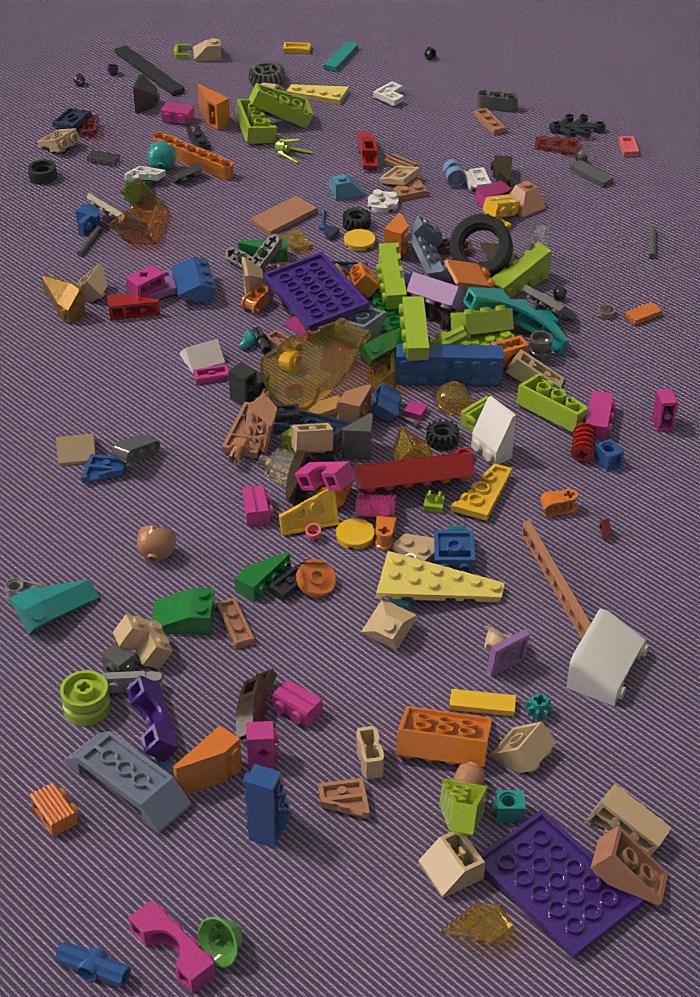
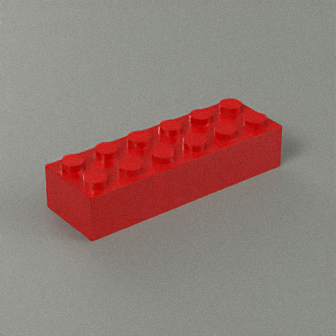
(414, 470)

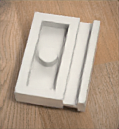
(477, 178)

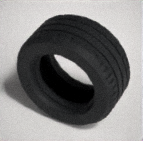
(480, 223)

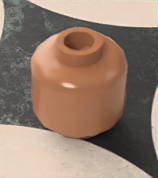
(470, 773)

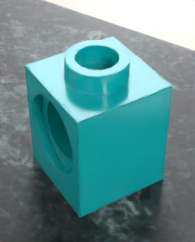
(509, 806)

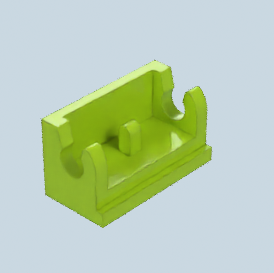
(471, 414)

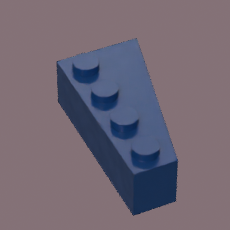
(266, 805)

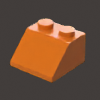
(397, 231)

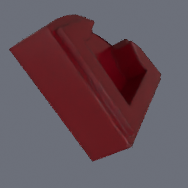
(604, 525)

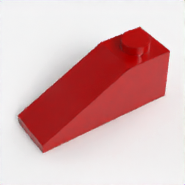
(131, 306)

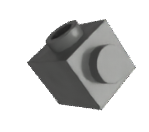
(118, 659)

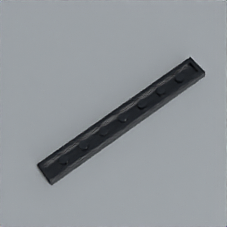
(149, 70)

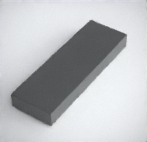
(591, 173)

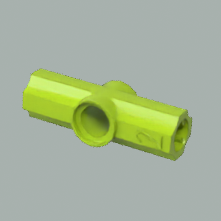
(453, 337)

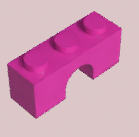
(332, 474)

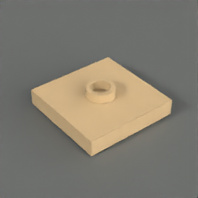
(400, 175)

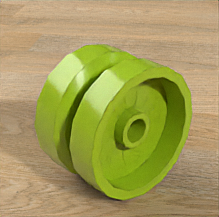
(85, 698)

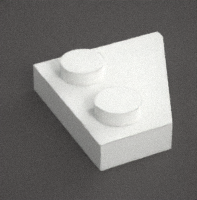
(145, 173)

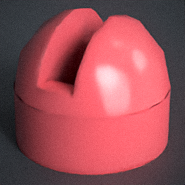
(314, 530)

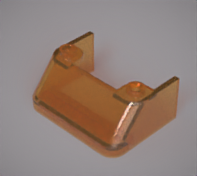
(147, 207)

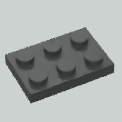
(549, 303)

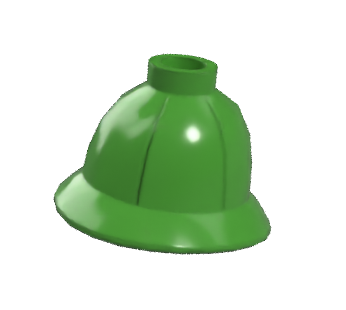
(220, 939)

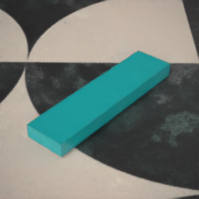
(340, 56)

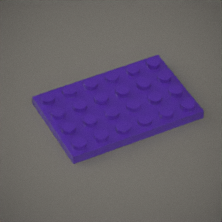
(315, 291)
(554, 884)

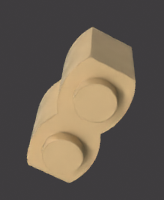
(369, 752)

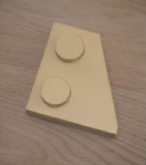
(419, 545)

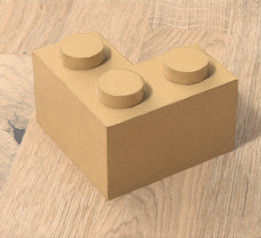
(144, 637)

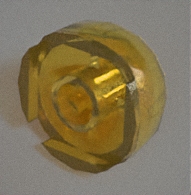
(452, 398)

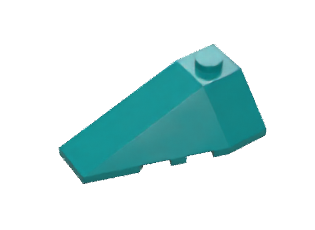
(49, 603)

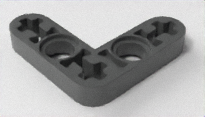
(268, 243)

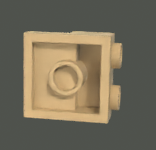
(59, 140)

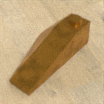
(65, 297)

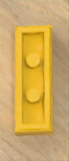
(482, 702)

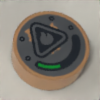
(606, 311)

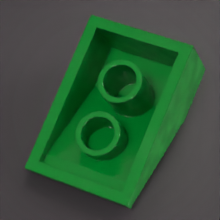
(186, 612)

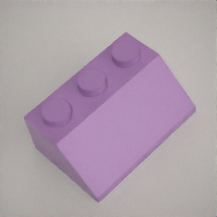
(436, 291)

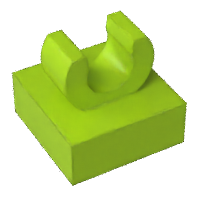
(434, 502)

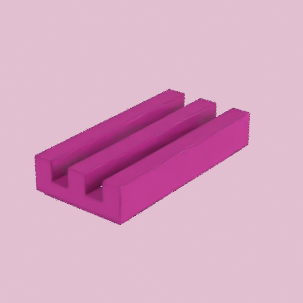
(211, 374)

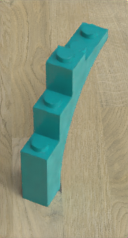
(522, 313)

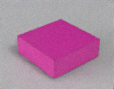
(415, 410)

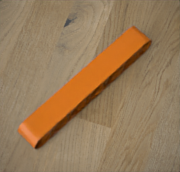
(194, 155)

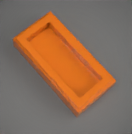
(643, 313)

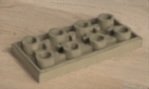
(109, 206)

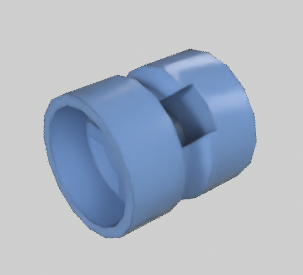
(454, 173)

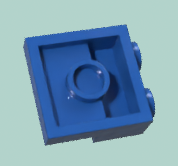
(455, 549)

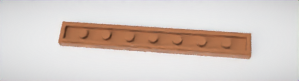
(555, 578)

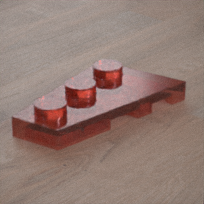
(562, 145)

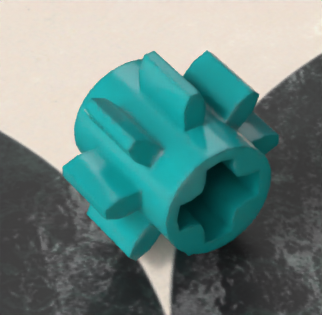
(539, 706)

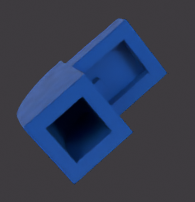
(87, 219)

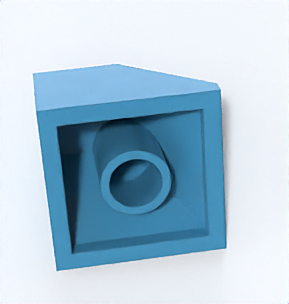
(345, 187)

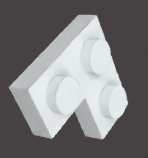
(389, 93)

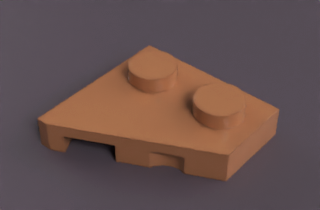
(411, 190)
(345, 797)

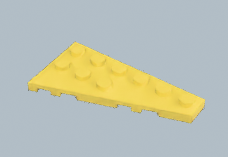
(429, 581)

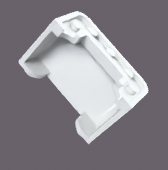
(605, 658)

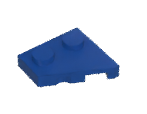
(102, 467)

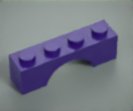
(148, 699)

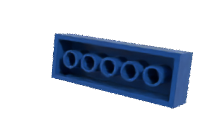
(448, 363)

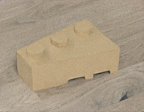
(622, 810)

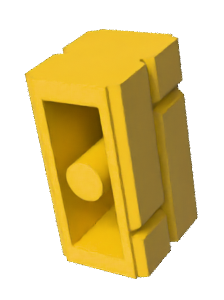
(501, 206)

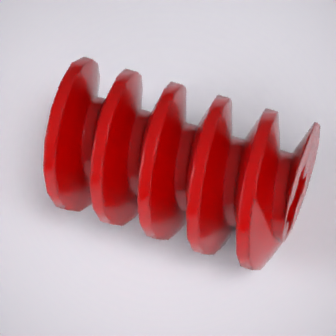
(583, 442)

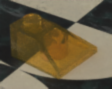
(410, 445)
(482, 923)

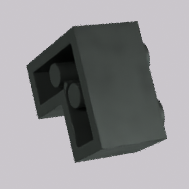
(244, 383)

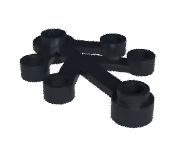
(576, 127)

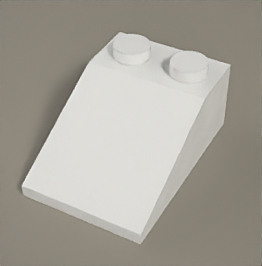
(494, 432)

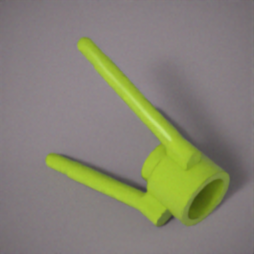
(283, 147)

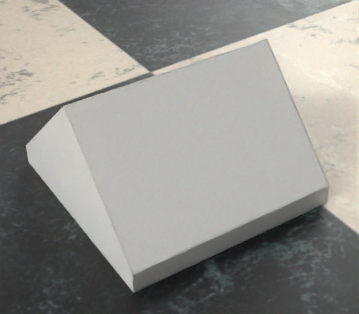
(203, 355)

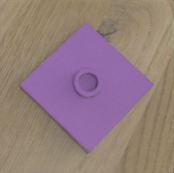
(508, 653)

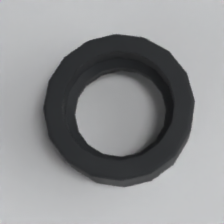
(37, 174)

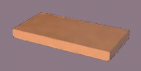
(283, 215)

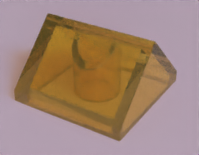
(383, 371)

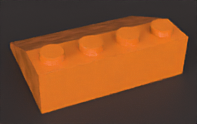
(443, 736)

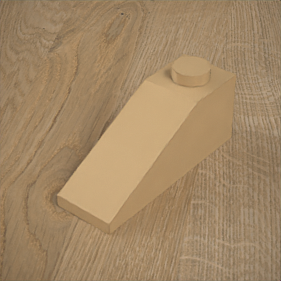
(525, 366)

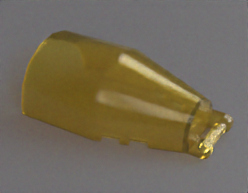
(312, 364)

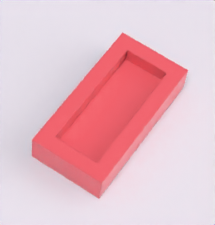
(628, 146)

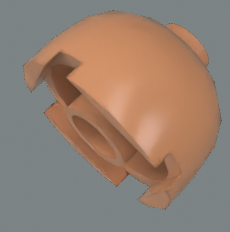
(156, 544)

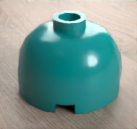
(161, 155)

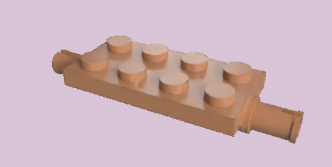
(237, 441)

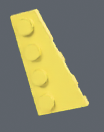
(325, 94)

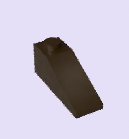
(502, 168)

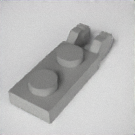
(120, 681)

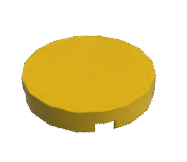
(359, 240)
(355, 533)

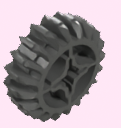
(266, 73)

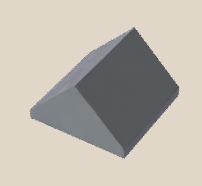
(358, 439)

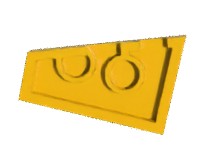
(317, 509)

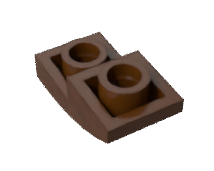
(444, 247)

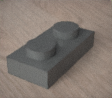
(183, 175)

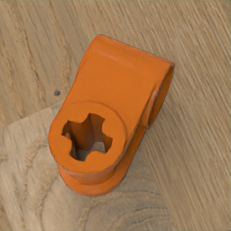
(256, 299)
(558, 502)
(385, 532)

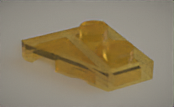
(297, 241)

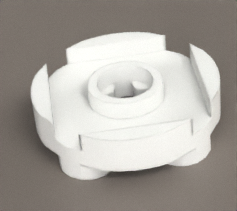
(383, 201)

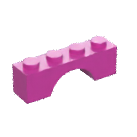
(154, 926)

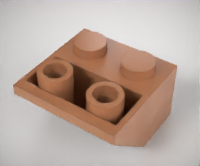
(260, 422)

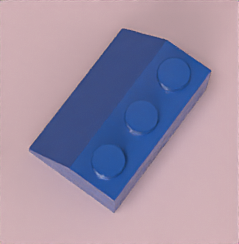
(194, 280)

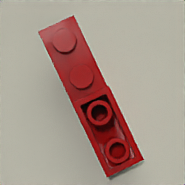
(367, 150)

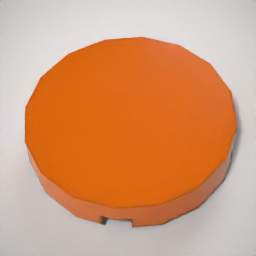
(316, 578)

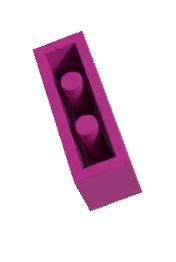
(601, 413)

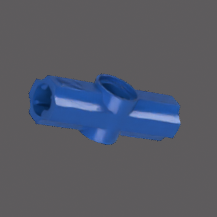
(92, 964)

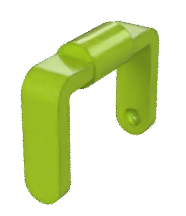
(181, 47)

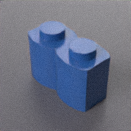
(386, 402)

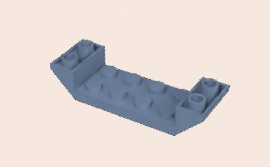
(425, 242)
(133, 778)

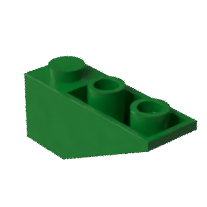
(257, 577)

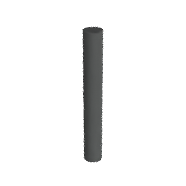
(89, 240)
(652, 242)

